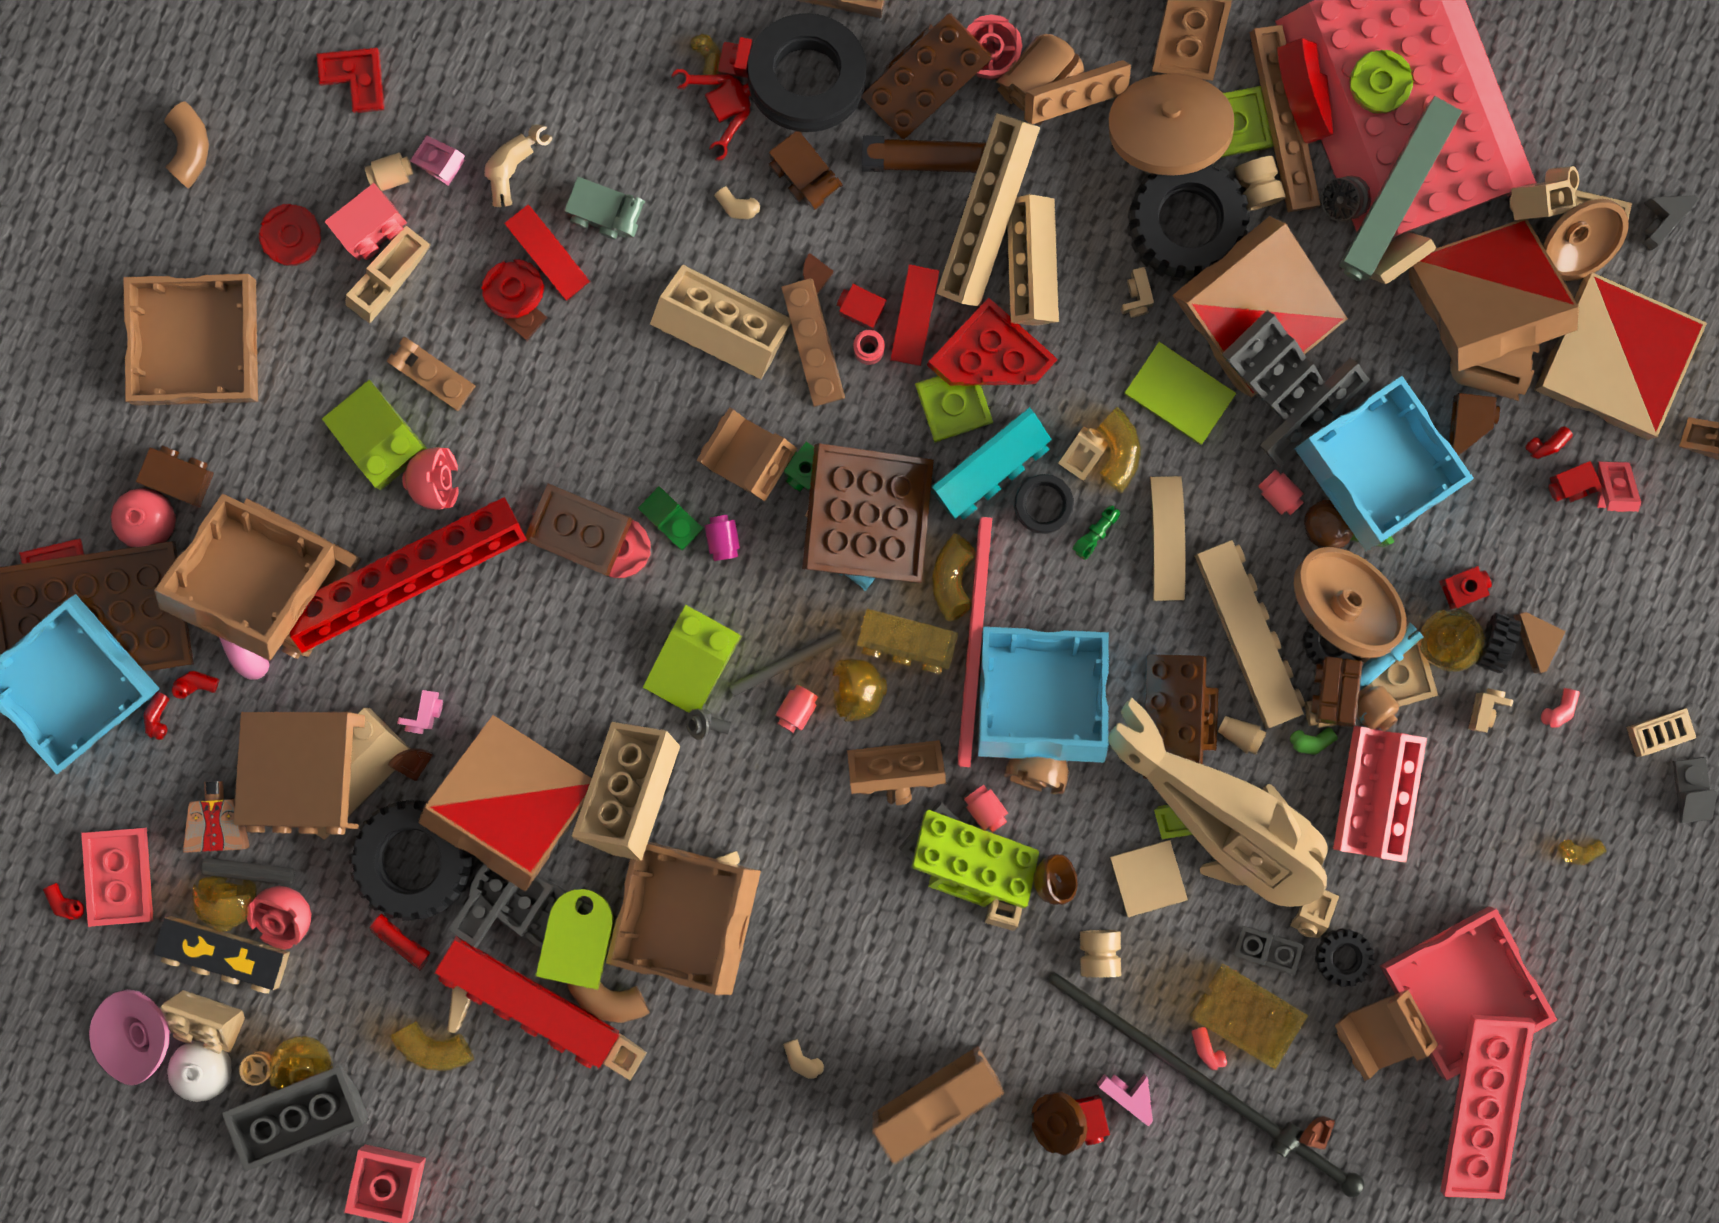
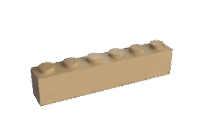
(988, 210)
(1249, 634)

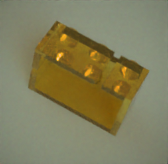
(906, 641)
(1249, 1016)

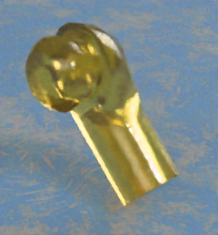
(709, 50)

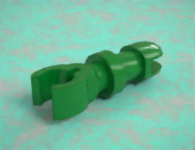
(1085, 545)

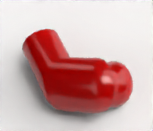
(1551, 446)

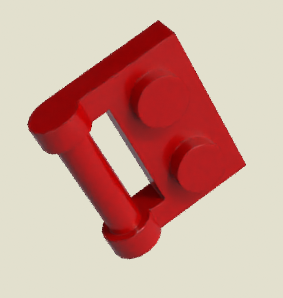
(399, 943)

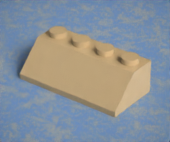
(720, 321)
(371, 752)
(626, 790)

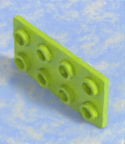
(974, 862)

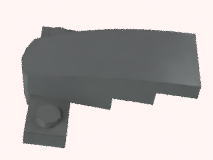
(1290, 384)
(521, 910)

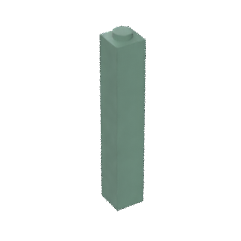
(1399, 189)

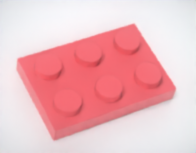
(117, 877)

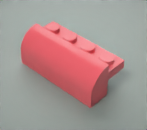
(1379, 794)

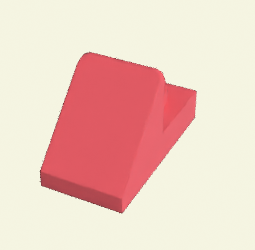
(1618, 487)

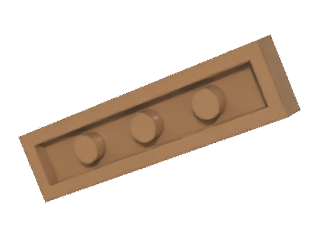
(1076, 92)
(813, 342)

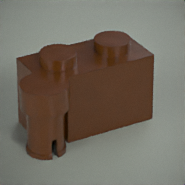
(804, 169)

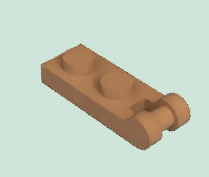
(432, 374)

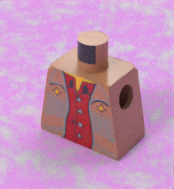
(211, 823)

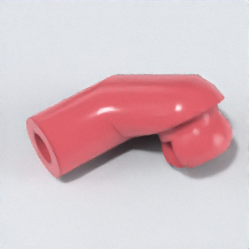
(1562, 713)
(1205, 1050)

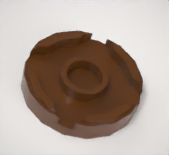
(1059, 1123)

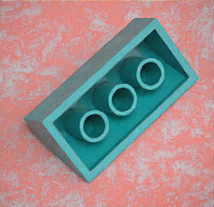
(991, 464)

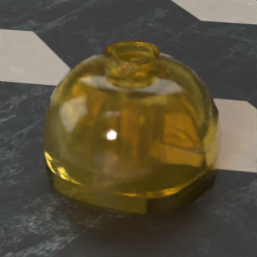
(1452, 640)
(859, 689)
(218, 902)
(298, 1060)

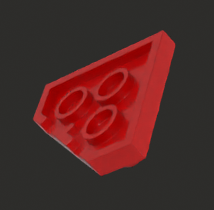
(991, 352)

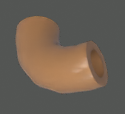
(191, 141)
(610, 1004)

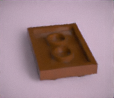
(578, 529)

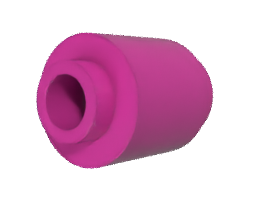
(722, 538)

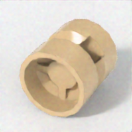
(1260, 182)
(1100, 953)

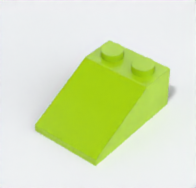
(373, 435)
(691, 660)

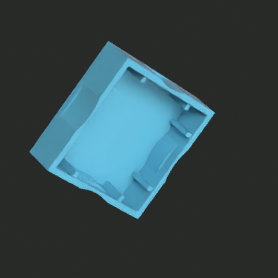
(1383, 463)
(69, 684)
(1043, 694)

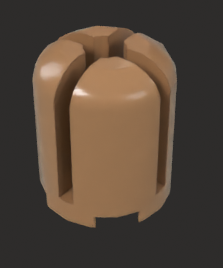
(1040, 64)
(1500, 376)

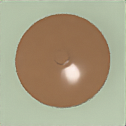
(1171, 124)
(1350, 602)

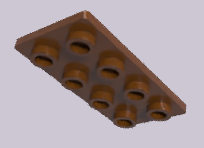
(926, 75)
(1182, 704)

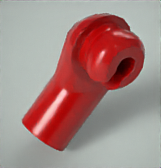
(193, 681)
(152, 714)
(63, 906)

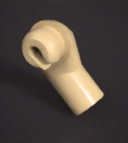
(737, 207)
(800, 1063)

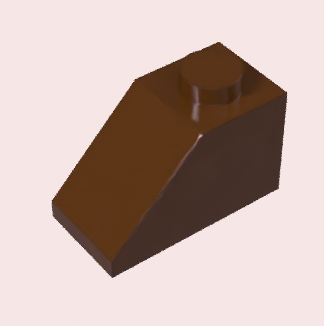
(1471, 419)

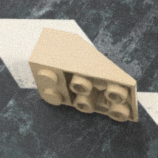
(203, 1020)

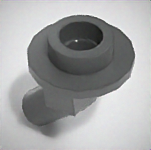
(701, 721)

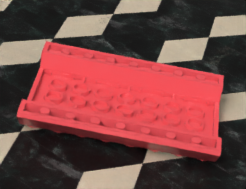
(1446, 61)

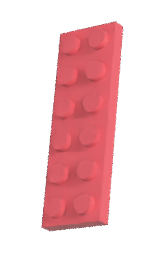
(1487, 1106)

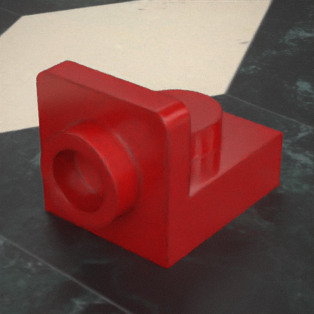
(735, 58)

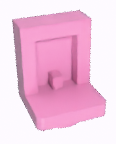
(429, 708)

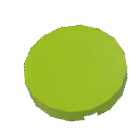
(1381, 81)

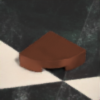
(817, 271)
(411, 762)
(1318, 1132)

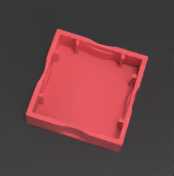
(1463, 974)

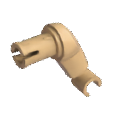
(505, 159)

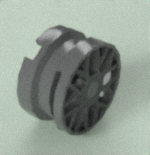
(1346, 197)

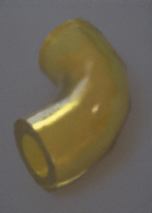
(1124, 450)
(948, 575)
(431, 1053)

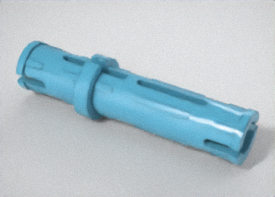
(1378, 665)

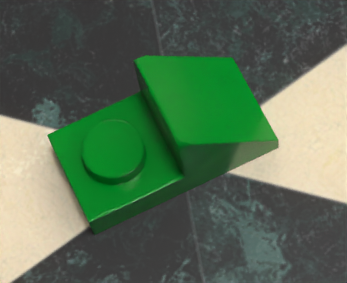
(670, 518)

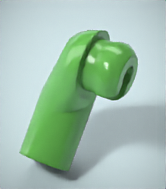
(1312, 744)

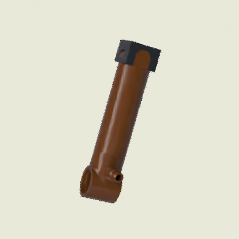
(920, 155)

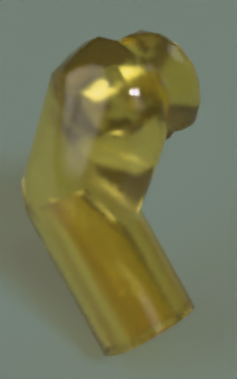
(1581, 855)

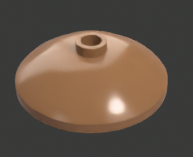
(1586, 238)

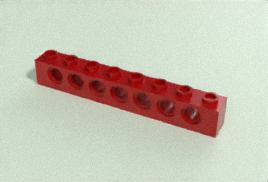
(407, 573)

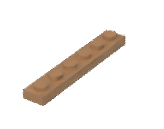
(1289, 147)

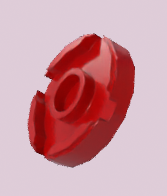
(292, 243)
(512, 288)

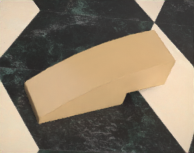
(386, 274)

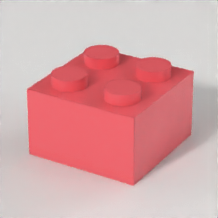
(366, 223)
(385, 1184)

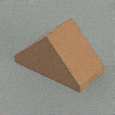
(1701, 437)
(1539, 640)

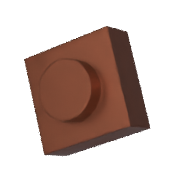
(527, 324)

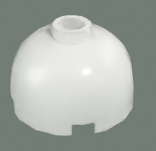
(198, 1072)

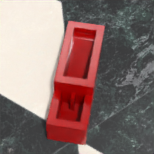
(1306, 89)
(547, 252)
(915, 315)

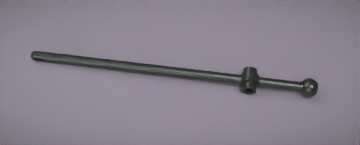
(1286, 1139)

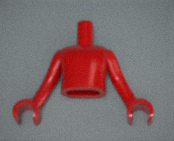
(725, 101)

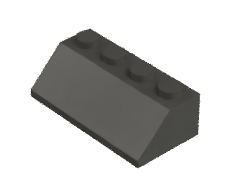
(295, 1117)

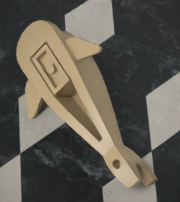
(1243, 827)

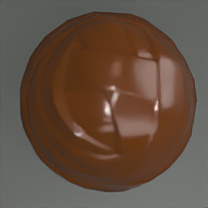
(1326, 526)
(1047, 885)

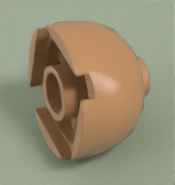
(1038, 773)

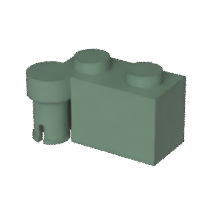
(604, 209)

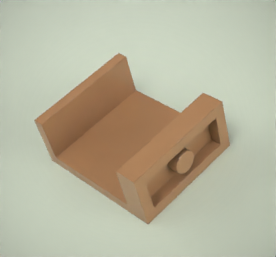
(746, 454)
(1385, 1033)

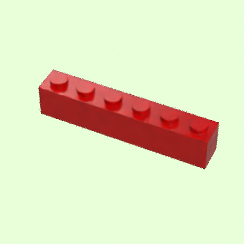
(526, 1002)

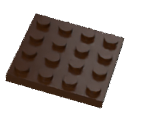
(867, 513)

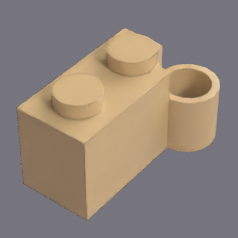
(1546, 198)

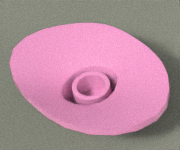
(129, 1036)

